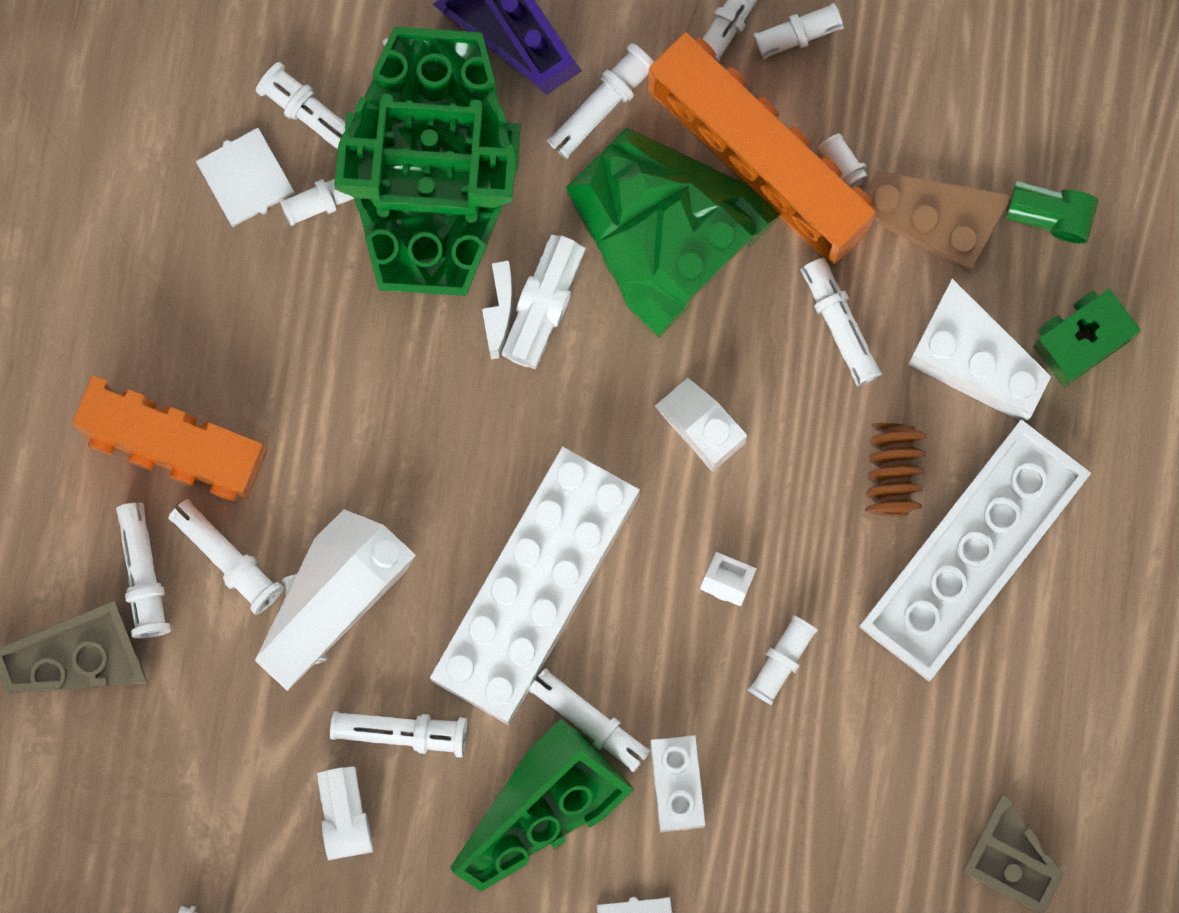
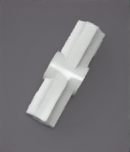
(543, 301)

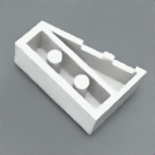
(979, 357)

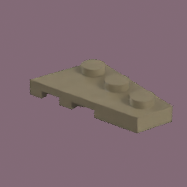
(74, 654)

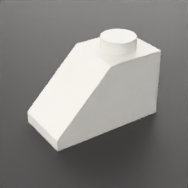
(702, 423)

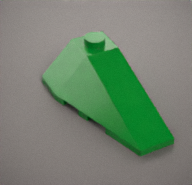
(547, 796)

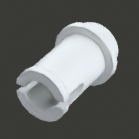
(837, 150)

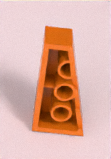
(168, 440)

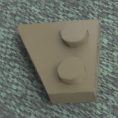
(1013, 860)

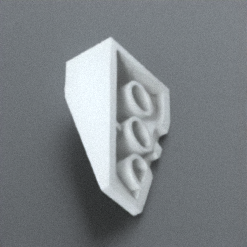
(336, 585)

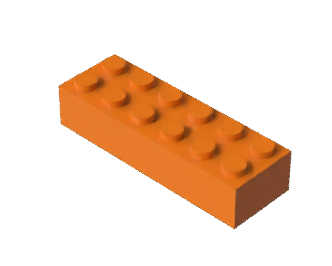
(760, 148)

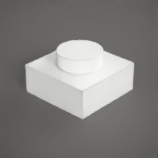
(728, 579)

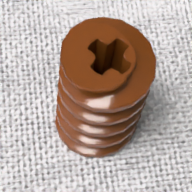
(895, 469)

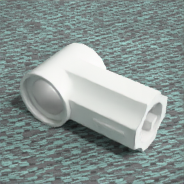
(345, 825)

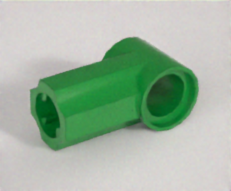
(1063, 213)

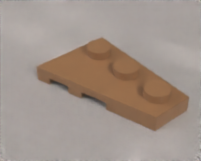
(937, 215)

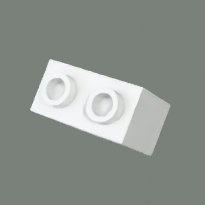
(677, 783)

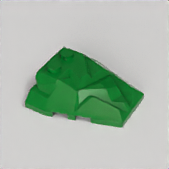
(429, 128)
(664, 223)
(427, 248)

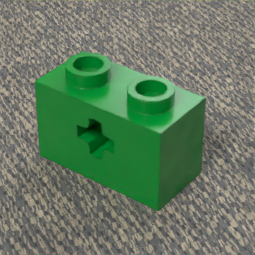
(1110, 327)

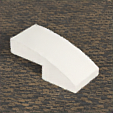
(498, 318)

